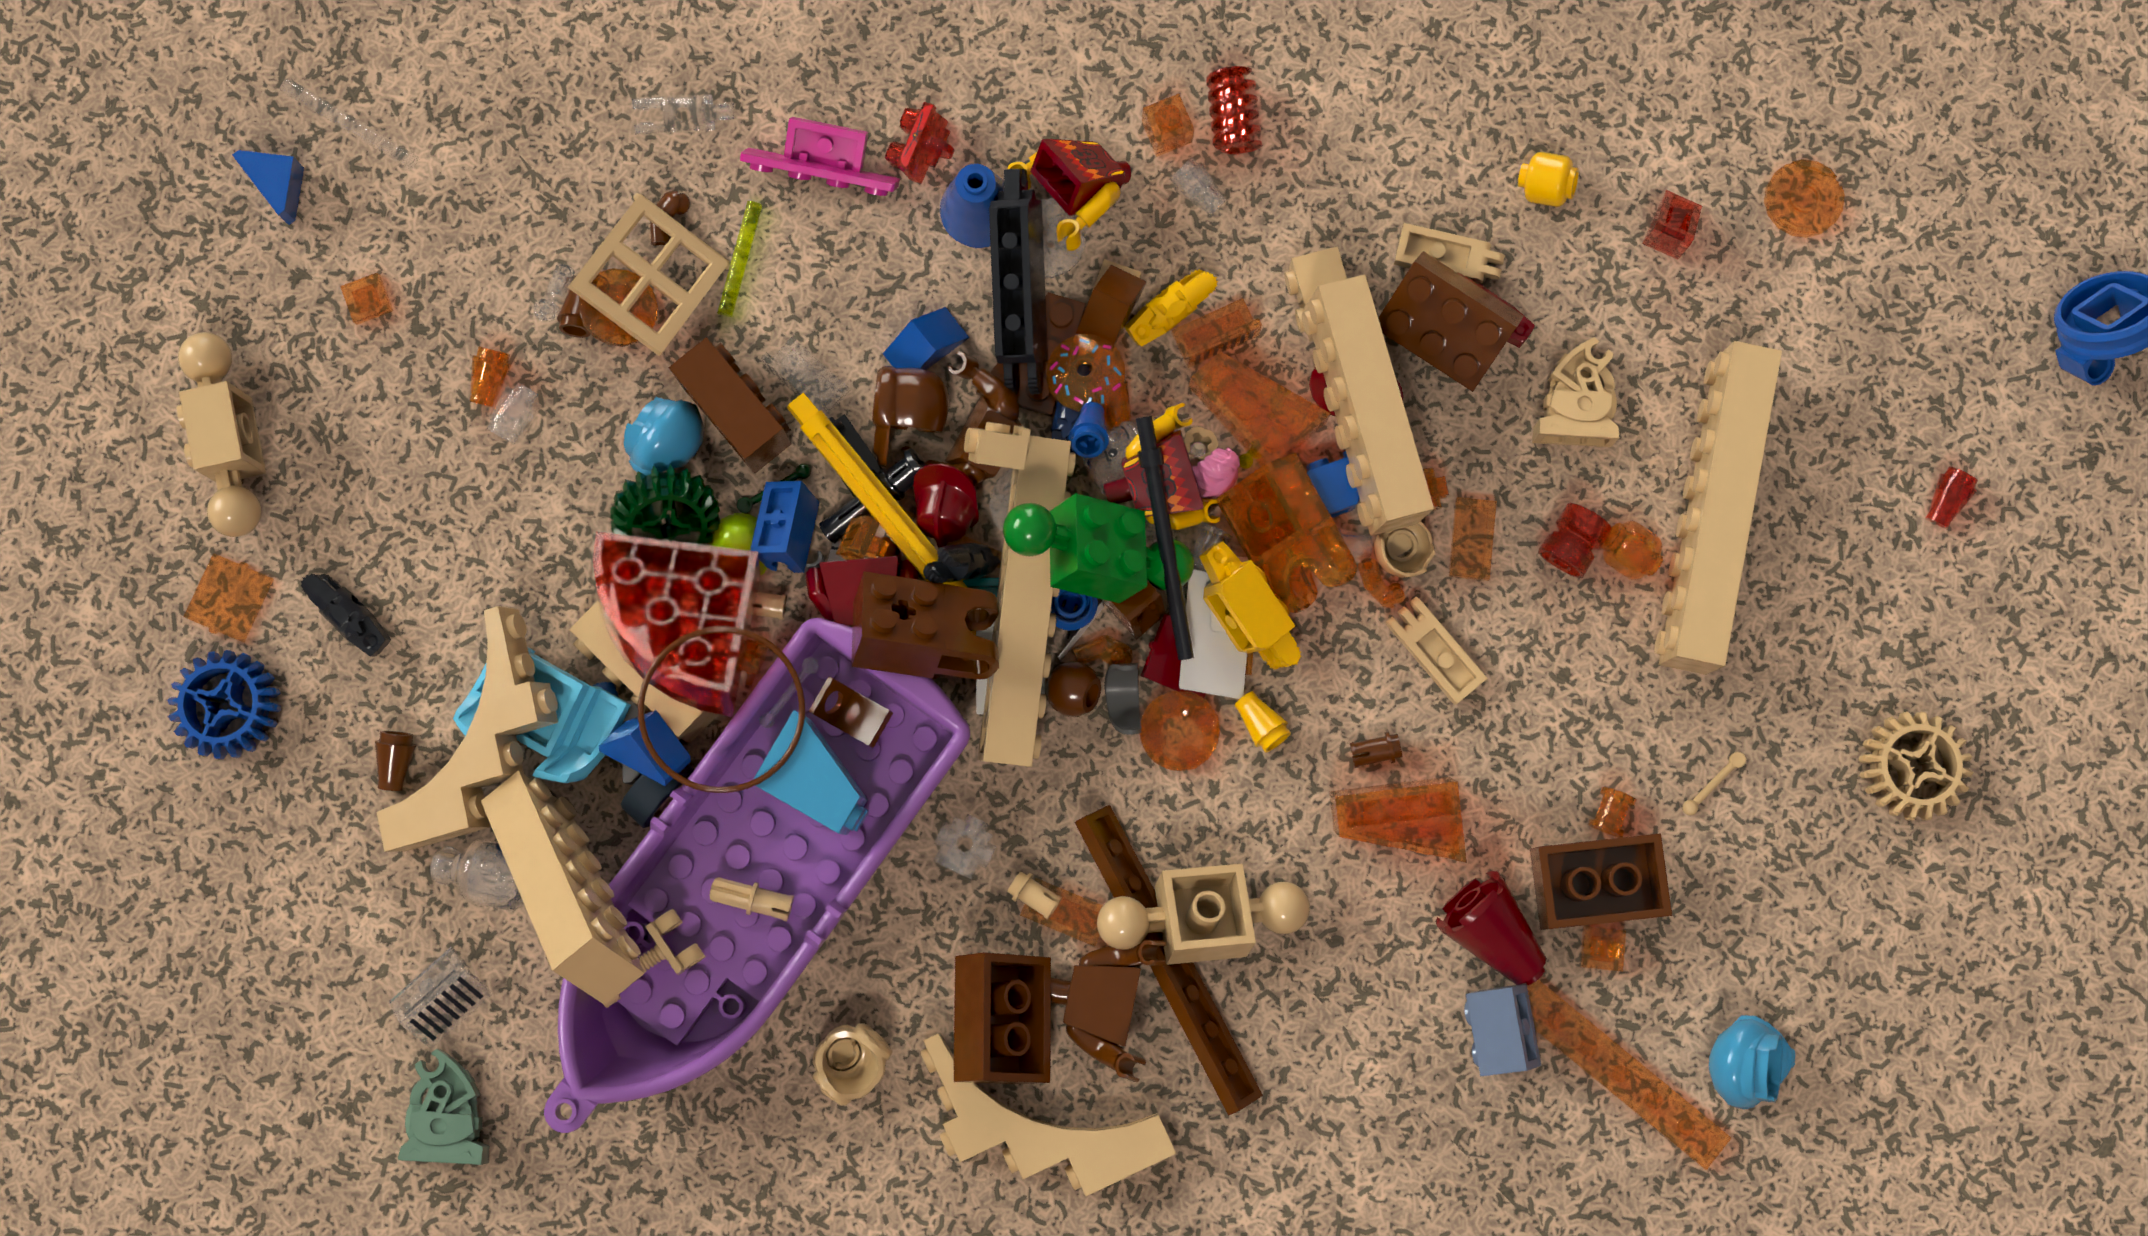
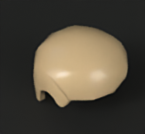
(1396, 542)

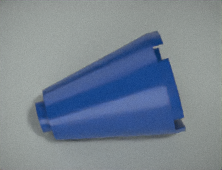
(967, 204)

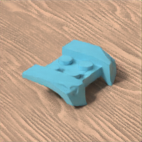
(584, 718)

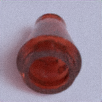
(1950, 496)

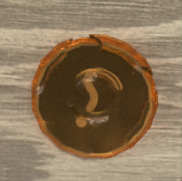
(1792, 206)

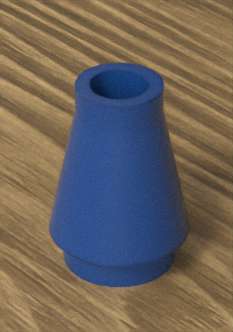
(1089, 432)

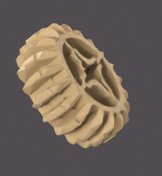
(1932, 737)

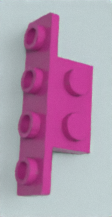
(823, 152)

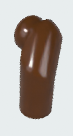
(671, 204)

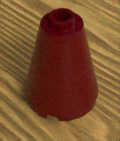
(1493, 928)

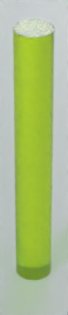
(739, 258)

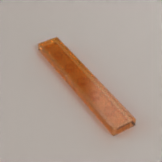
(1625, 1077)

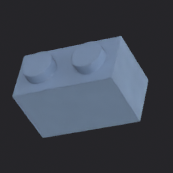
(1502, 1030)

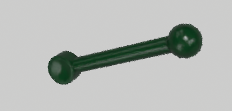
(746, 504)

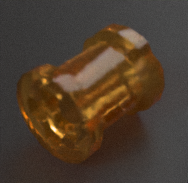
(1612, 812)

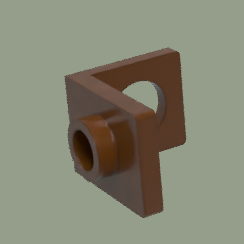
(852, 712)

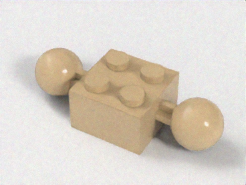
(220, 433)
(1203, 914)

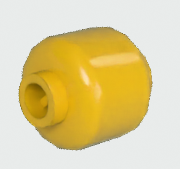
(1548, 179)

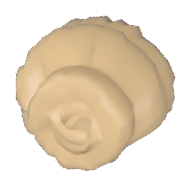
(850, 1062)

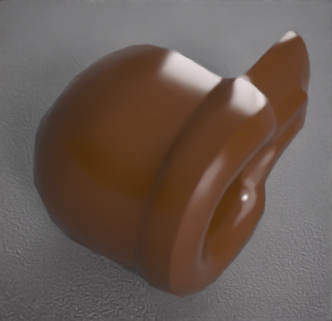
(907, 400)

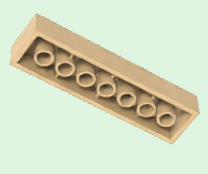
(1718, 508)

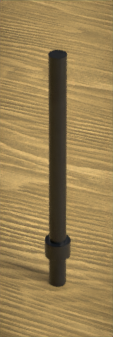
(1151, 459)

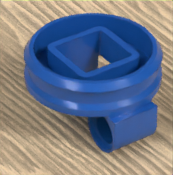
(2091, 346)

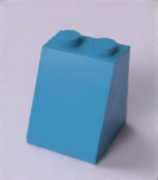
(814, 779)

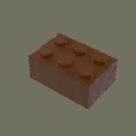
(1448, 321)
(732, 403)
(1600, 881)
(1002, 1019)

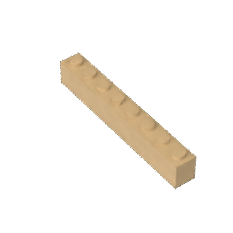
(1024, 617)

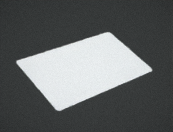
(1216, 662)

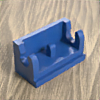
(785, 525)

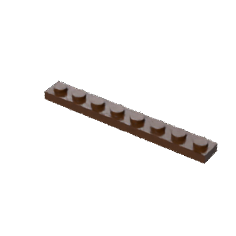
(1180, 981)

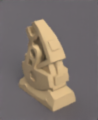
(1577, 404)

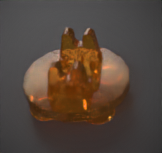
(617, 285)

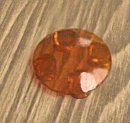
(1179, 730)

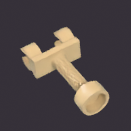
(661, 951)

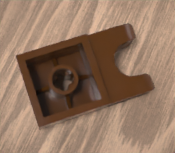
(922, 628)

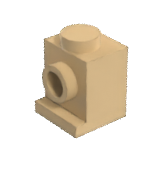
(997, 445)

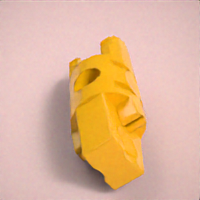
(1170, 307)

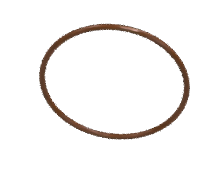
(721, 629)

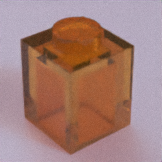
(1167, 125)

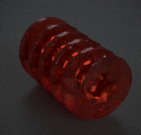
(1231, 112)

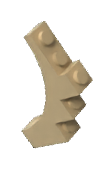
(489, 752)
(1095, 1154)

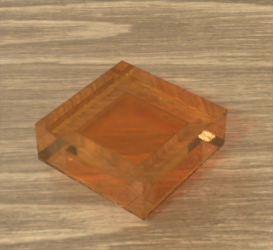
(366, 298)

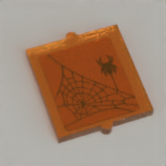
(228, 598)

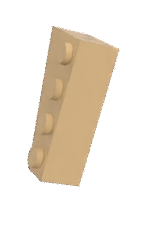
(595, 641)

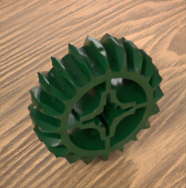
(645, 503)

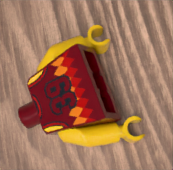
(1079, 180)
(1181, 487)

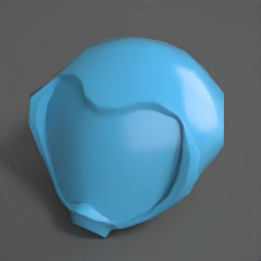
(664, 435)
(1750, 1062)

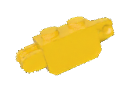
(1248, 607)

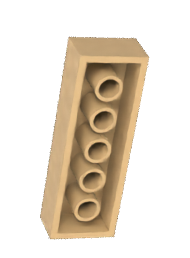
(1366, 406)
(563, 888)

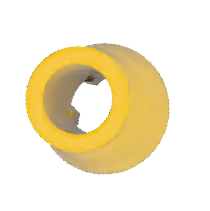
(1262, 722)

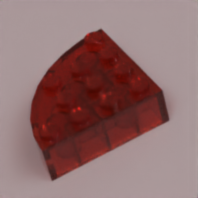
(666, 589)

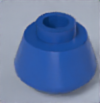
(1069, 619)

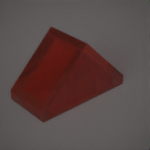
(1673, 225)

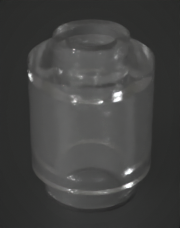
(514, 413)

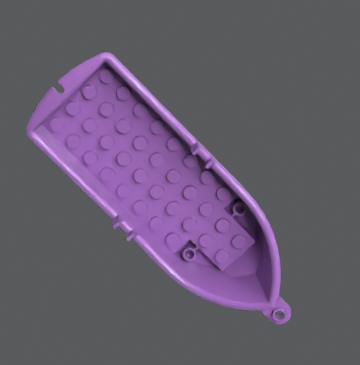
(689, 1023)

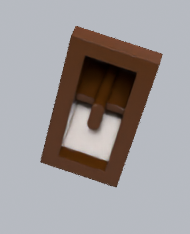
(1111, 304)

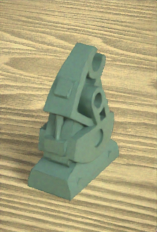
(448, 1120)

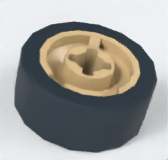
(650, 798)

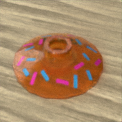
(1099, 386)

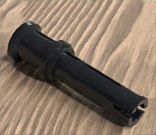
(895, 479)

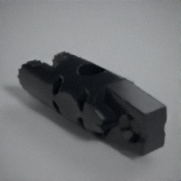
(961, 563)
(346, 613)

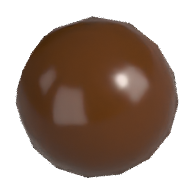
(1073, 689)

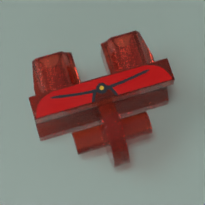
(924, 144)

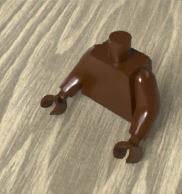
(998, 407)
(1102, 1002)

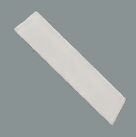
(1078, 635)

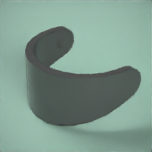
(1123, 697)

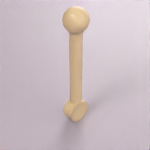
(1736, 760)

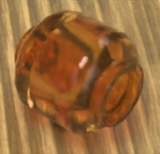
(1633, 550)

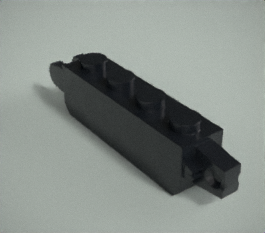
(1018, 281)

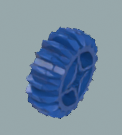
(218, 719)

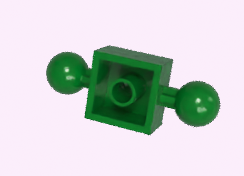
(1093, 547)

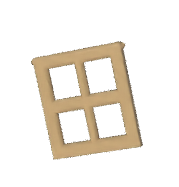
(649, 274)

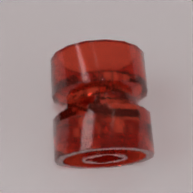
(1577, 535)

